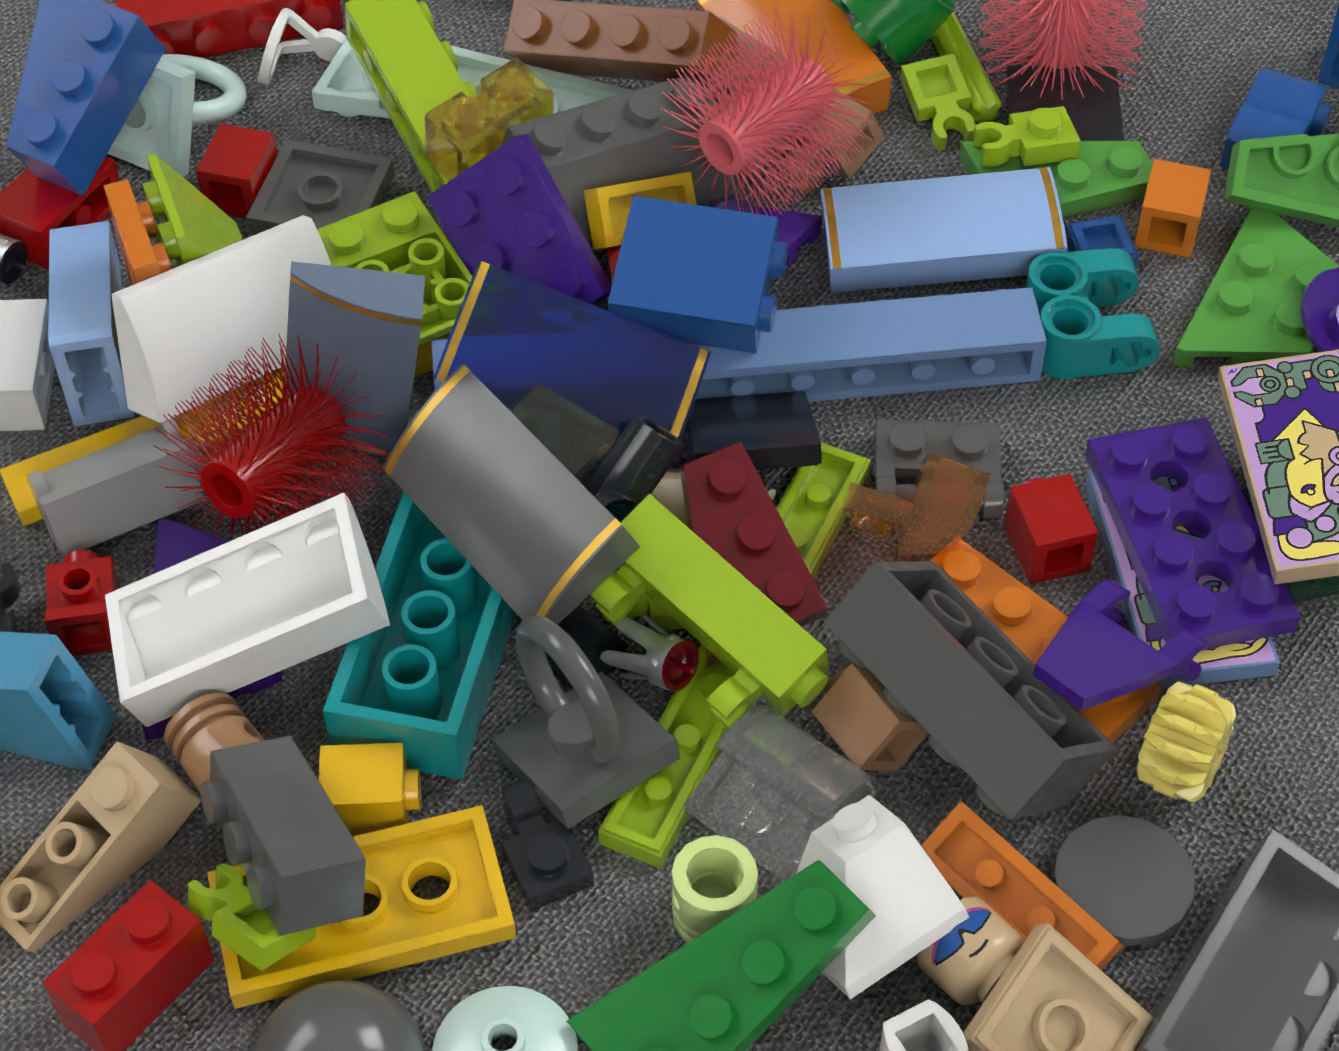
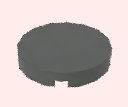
(1127, 878)

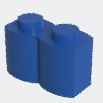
(1278, 107)

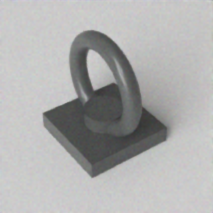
(580, 743)

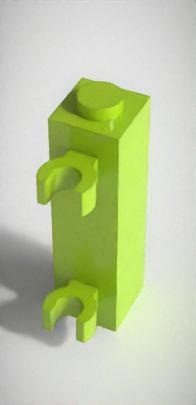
(721, 610)

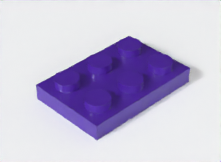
(518, 221)

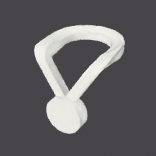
(324, 43)

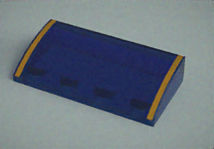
(610, 366)

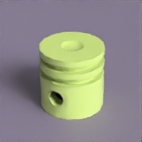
(710, 883)

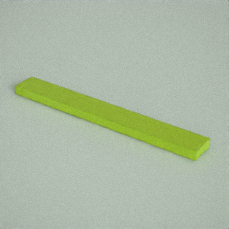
(651, 815)

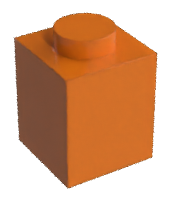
(1172, 208)

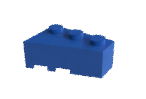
(79, 88)

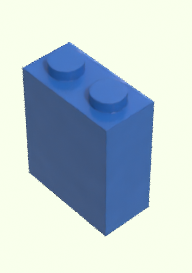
(699, 272)

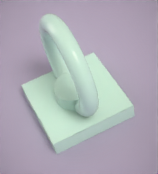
(167, 110)

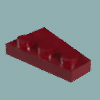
(740, 523)

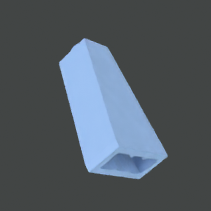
(82, 322)

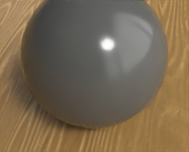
(340, 1018)

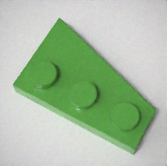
(1287, 176)
(1101, 177)

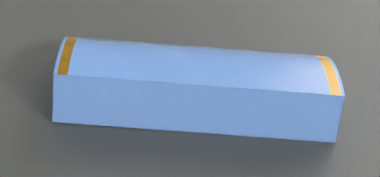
(940, 229)

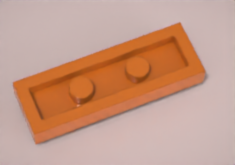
(988, 867)

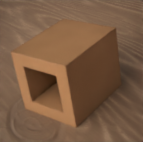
(865, 723)

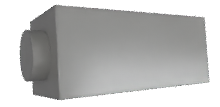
(115, 489)

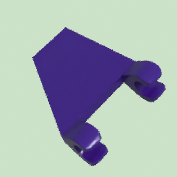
(1101, 660)

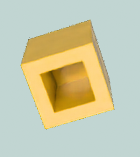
(370, 785)

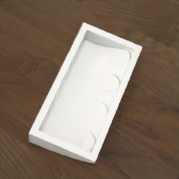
(244, 610)

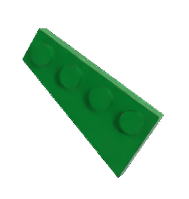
(733, 977)

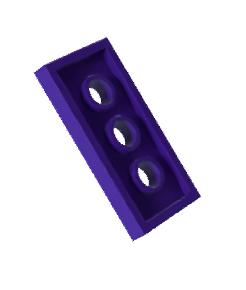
(1169, 561)

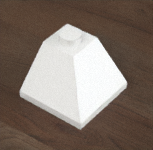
(894, 879)

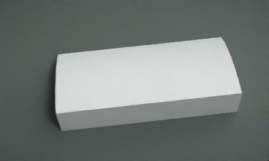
(207, 314)

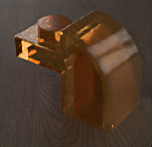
(934, 519)

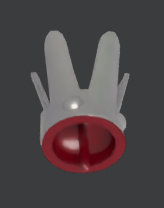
(668, 659)

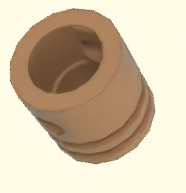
(206, 726)

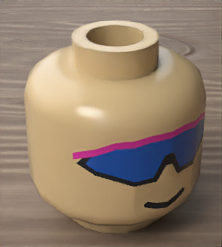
(972, 954)

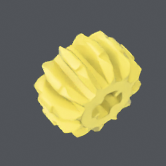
(1186, 741)

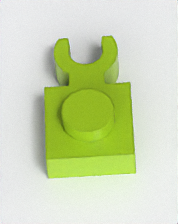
(939, 93)
(1034, 136)
(239, 923)

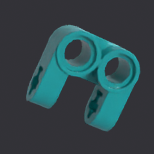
(1077, 336)

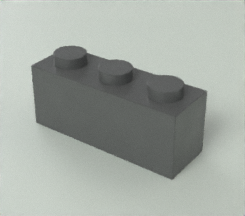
(284, 835)

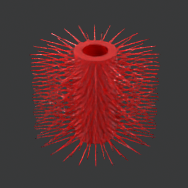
(275, 448)

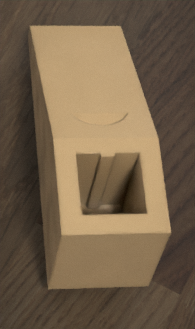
(94, 843)

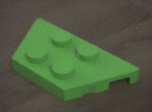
(1256, 296)

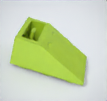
(190, 220)
(406, 240)

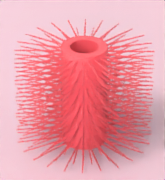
(1062, 35)
(766, 115)

